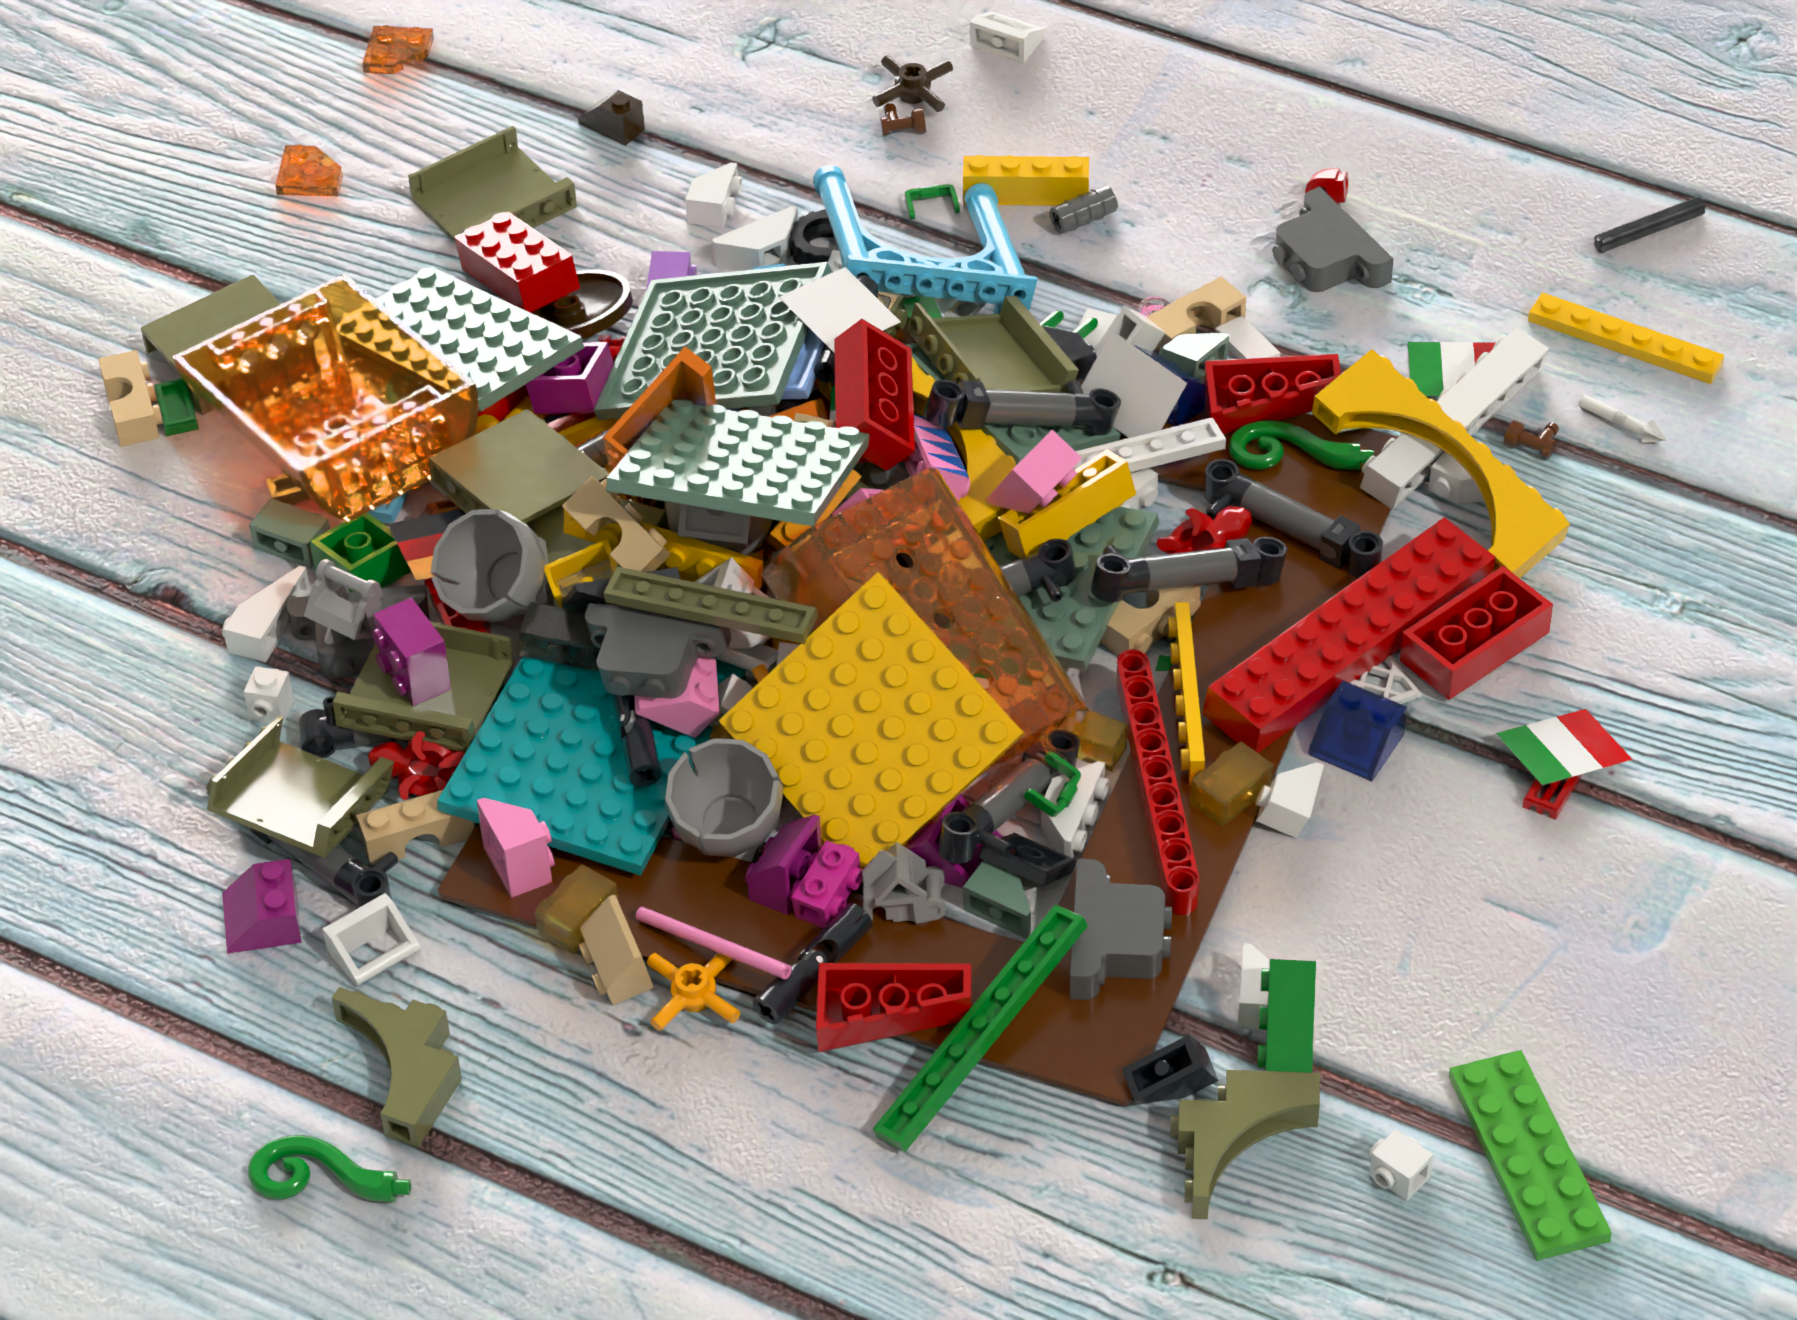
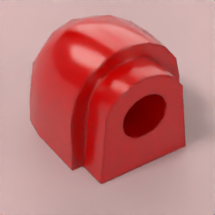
(1332, 182)

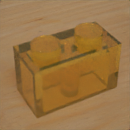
(1230, 783)
(571, 906)

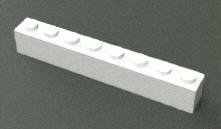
(1471, 401)

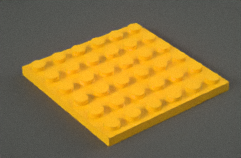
(873, 723)

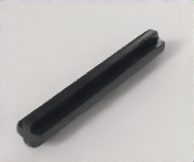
(1649, 224)

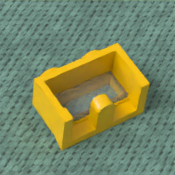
(580, 567)

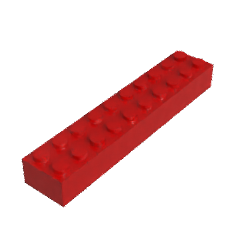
(1344, 636)

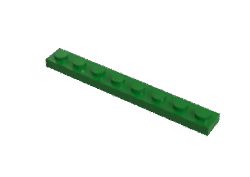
(980, 1028)

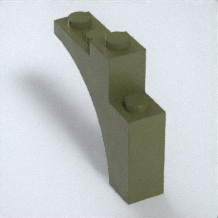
(411, 1044)
(1247, 1111)

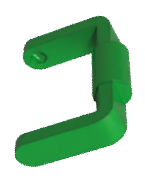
(930, 192)
(1084, 329)
(1067, 792)

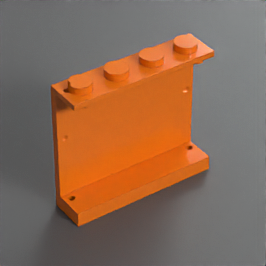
(684, 378)

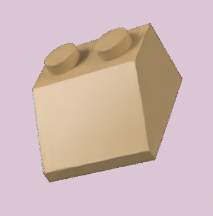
(615, 953)

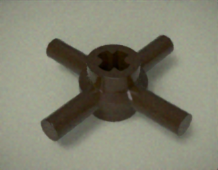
(912, 83)

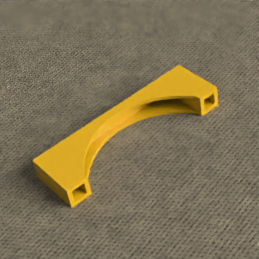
(1381, 398)
(982, 457)

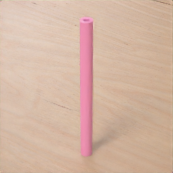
(713, 943)

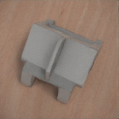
(330, 604)
(898, 884)

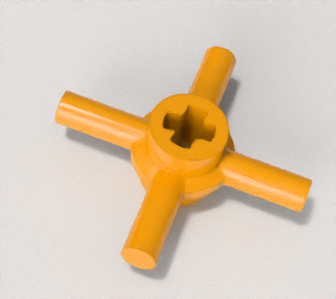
(692, 989)

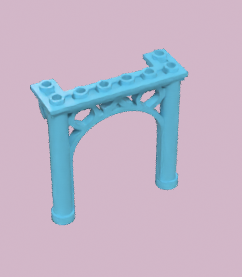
(907, 273)

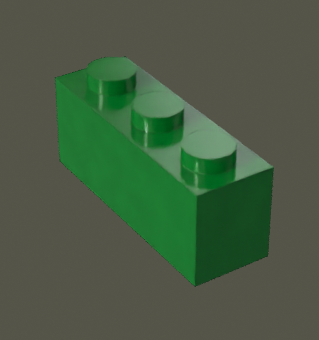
(1288, 1016)

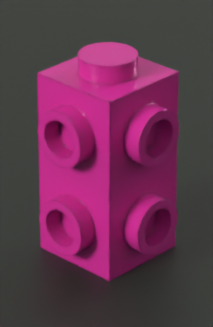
(826, 884)

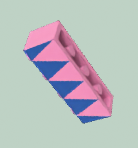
(936, 450)

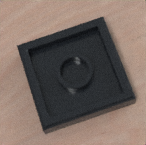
(1031, 860)

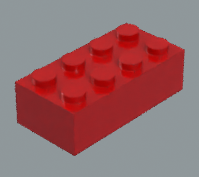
(517, 262)
(875, 391)
(1476, 632)

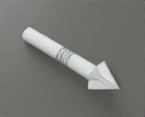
(1649, 432)

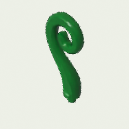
(1332, 454)
(363, 1182)

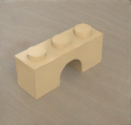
(1208, 306)
(130, 397)
(596, 508)
(1143, 627)
(395, 825)

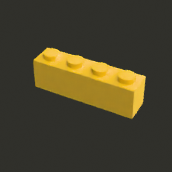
(1028, 178)
(1093, 492)

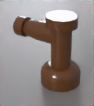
(893, 123)
(1543, 442)

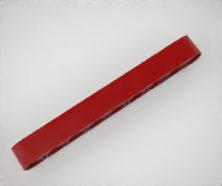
(1157, 782)

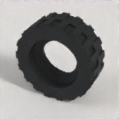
(807, 229)

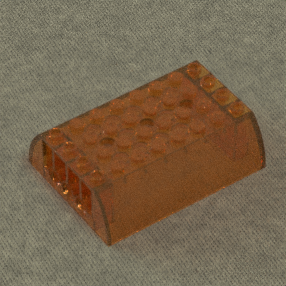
(336, 395)
(949, 576)

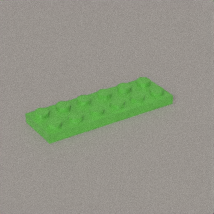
(1529, 1155)

